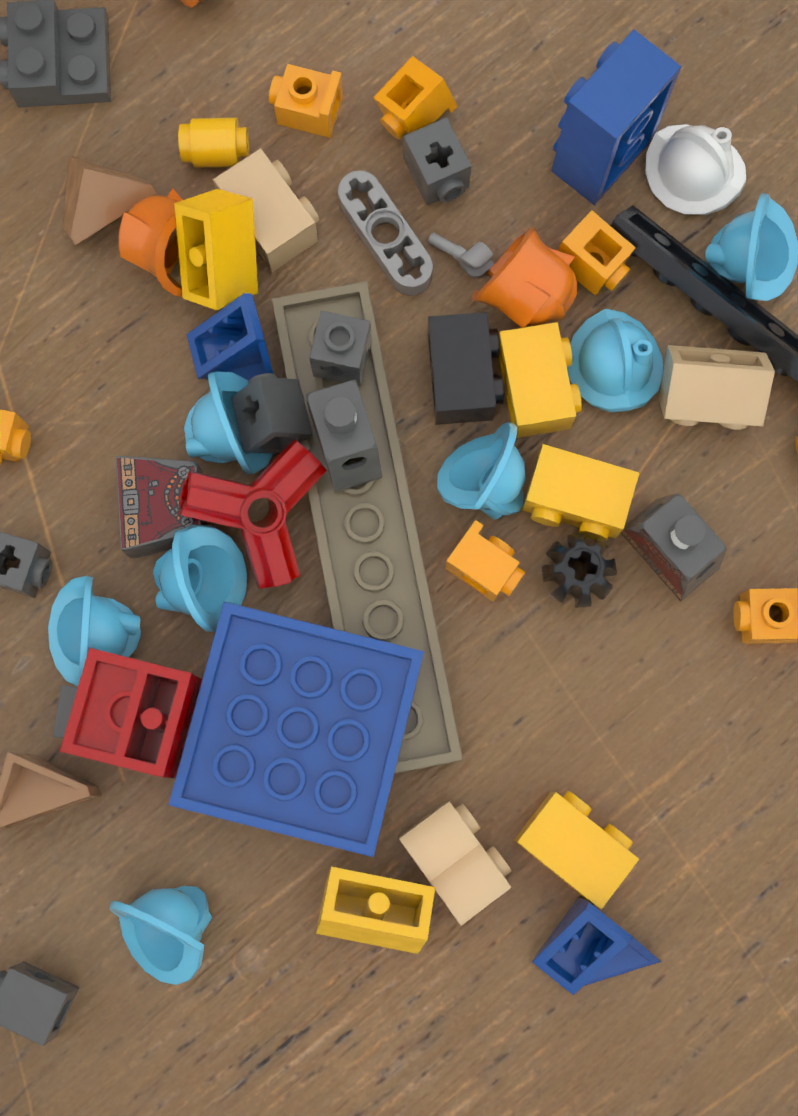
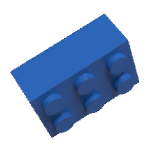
(613, 115)

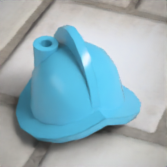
(757, 250)
(615, 362)
(213, 427)
(485, 474)
(200, 574)
(86, 622)
(166, 931)

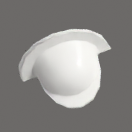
(694, 169)

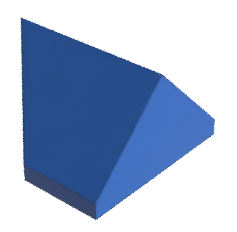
(231, 342)
(589, 949)

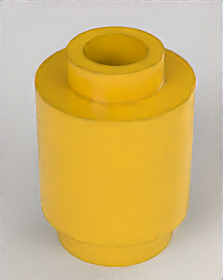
(213, 142)

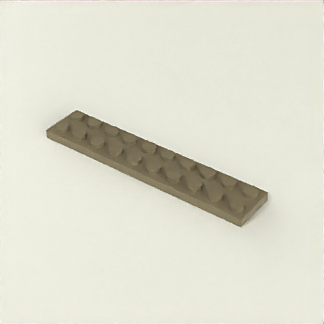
(370, 530)

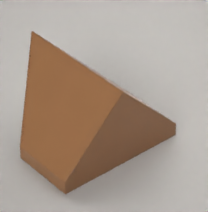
(98, 197)
(37, 788)

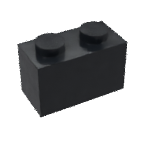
(462, 368)

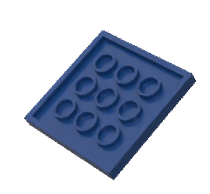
(297, 729)

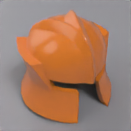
(150, 238)
(530, 282)

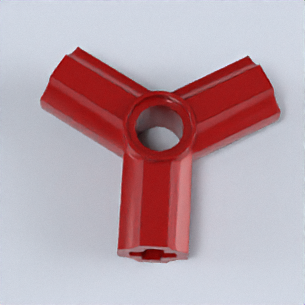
(228, 504)

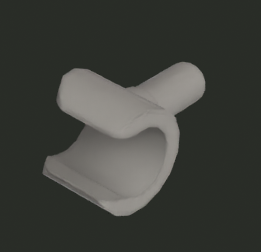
(473, 262)

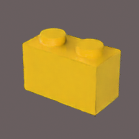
(216, 247)
(537, 379)
(580, 493)
(576, 848)
(376, 910)

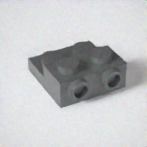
(55, 54)

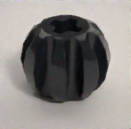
(594, 566)

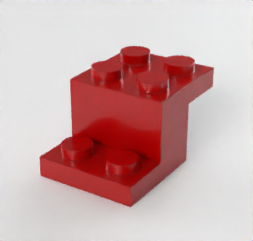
(131, 714)

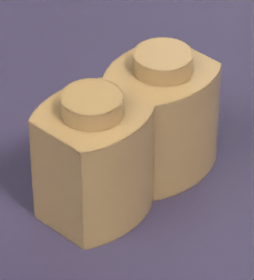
(455, 861)

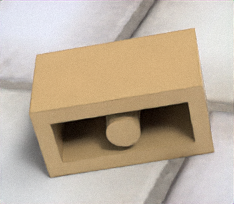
(281, 220)
(715, 386)

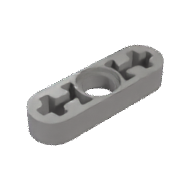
(356, 213)

